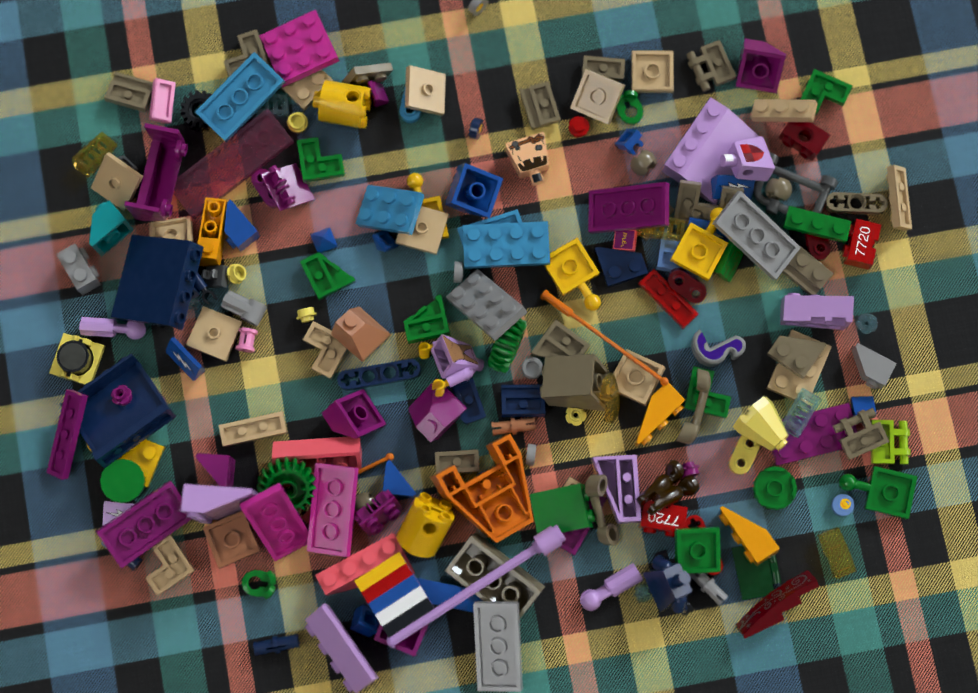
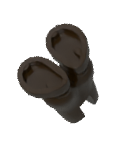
(664, 493)

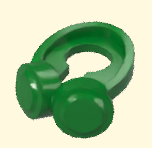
(632, 97)
(266, 592)

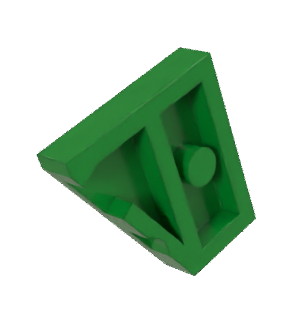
(325, 276)
(427, 322)

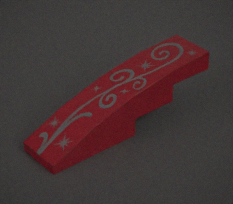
(770, 608)

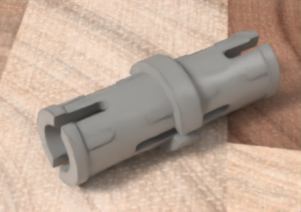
(707, 585)

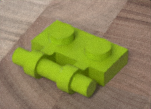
(886, 453)

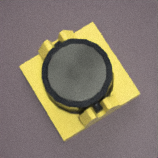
(75, 358)

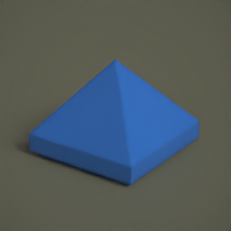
(324, 240)
(384, 241)

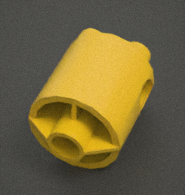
(343, 104)
(425, 526)

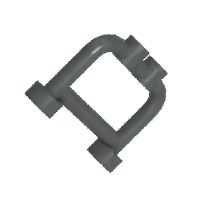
(773, 206)

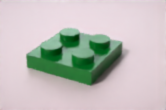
(698, 549)

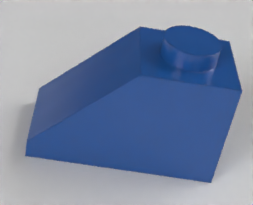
(238, 228)

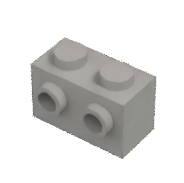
(78, 268)

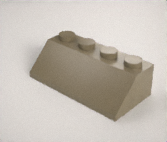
(480, 558)

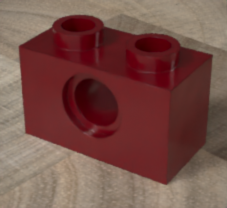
(814, 134)

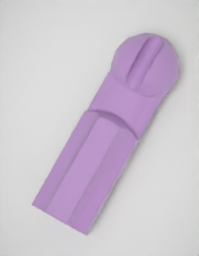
(109, 328)
(613, 586)

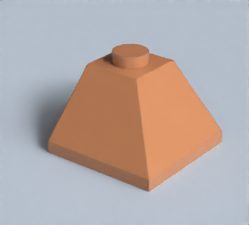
(359, 333)

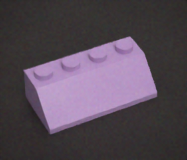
(341, 648)

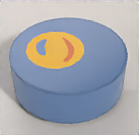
(842, 505)

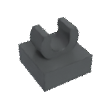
(215, 276)

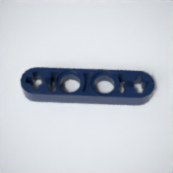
(378, 371)

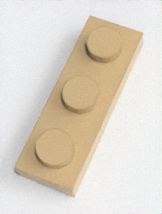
(783, 110)
(899, 197)
(252, 429)

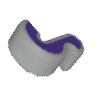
(716, 355)

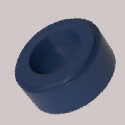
(476, 128)

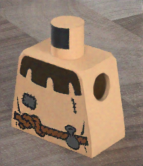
(529, 157)

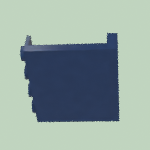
(157, 281)
(117, 429)

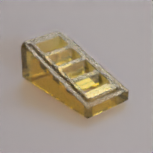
(93, 164)
(660, 234)

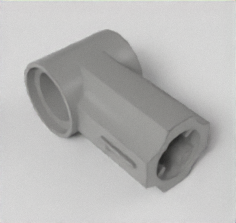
(248, 310)

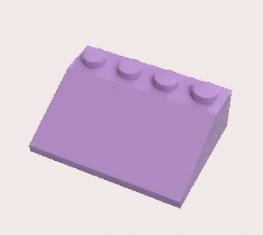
(703, 144)
(212, 502)

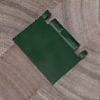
(752, 579)

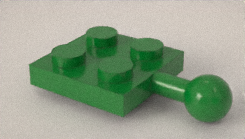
(887, 491)

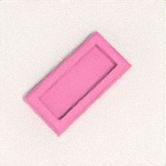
(162, 101)

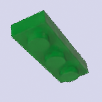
(817, 224)

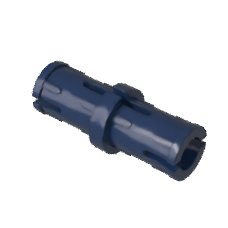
(276, 644)

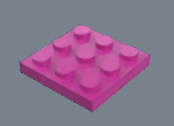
(299, 48)

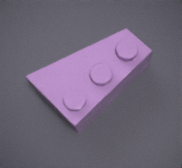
(817, 311)
(621, 486)

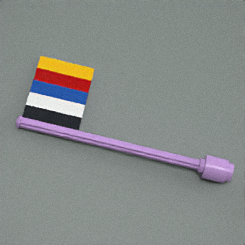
(404, 606)

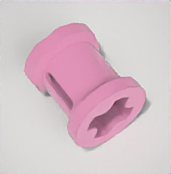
(246, 340)

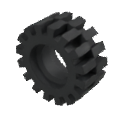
(187, 110)

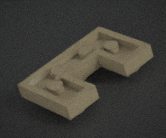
(688, 201)

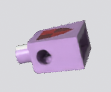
(749, 159)

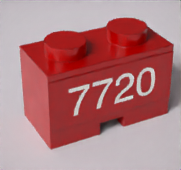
(860, 243)
(664, 520)

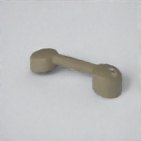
(690, 430)
(595, 488)

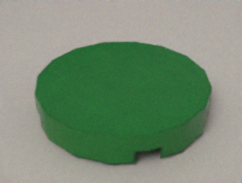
(122, 481)
(774, 488)

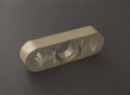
(871, 209)

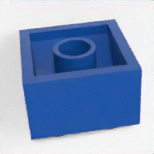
(473, 191)

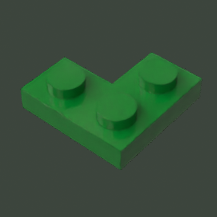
(825, 86)
(317, 167)
(716, 404)

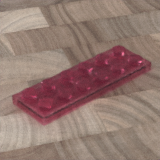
(231, 162)

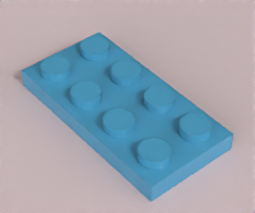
(240, 97)
(506, 245)

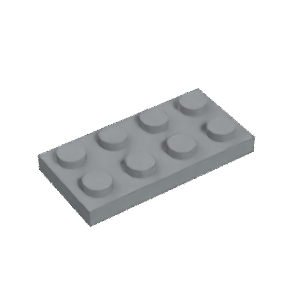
(756, 235)
(486, 304)
(498, 646)

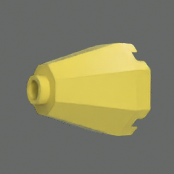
(763, 425)

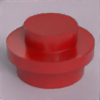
(578, 126)

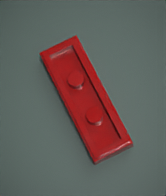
(668, 299)

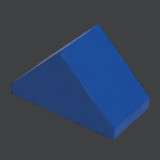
(396, 482)

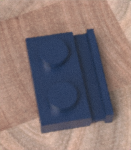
(522, 401)

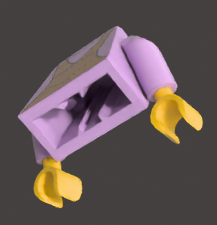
(454, 361)

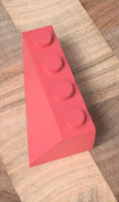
(334, 451)
(344, 573)

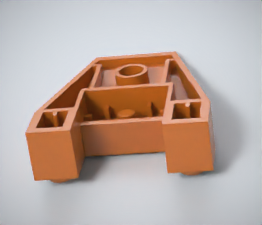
(494, 499)

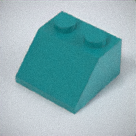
(107, 228)

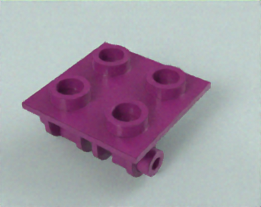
(287, 186)
(375, 522)

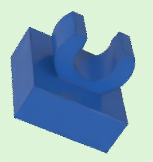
(628, 140)

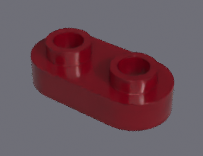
(814, 241)
(687, 286)

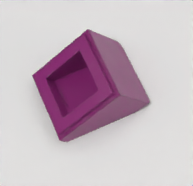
(377, 94)

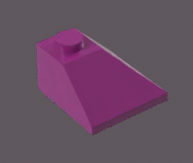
(760, 66)
(435, 414)
(353, 415)

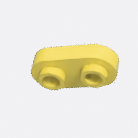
(744, 453)

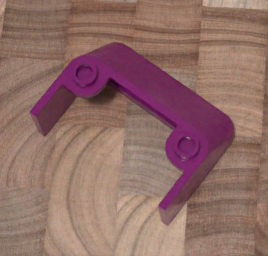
(159, 174)

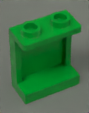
(562, 506)

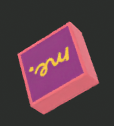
(625, 240)

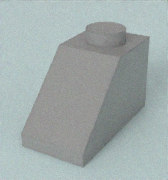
(872, 366)

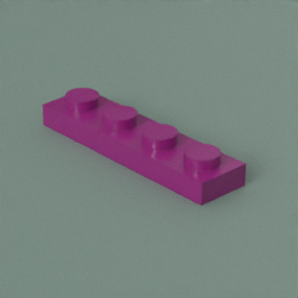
(67, 434)

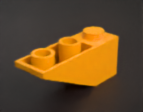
(212, 231)
(660, 407)
(755, 539)

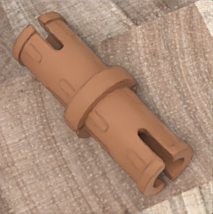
(513, 426)

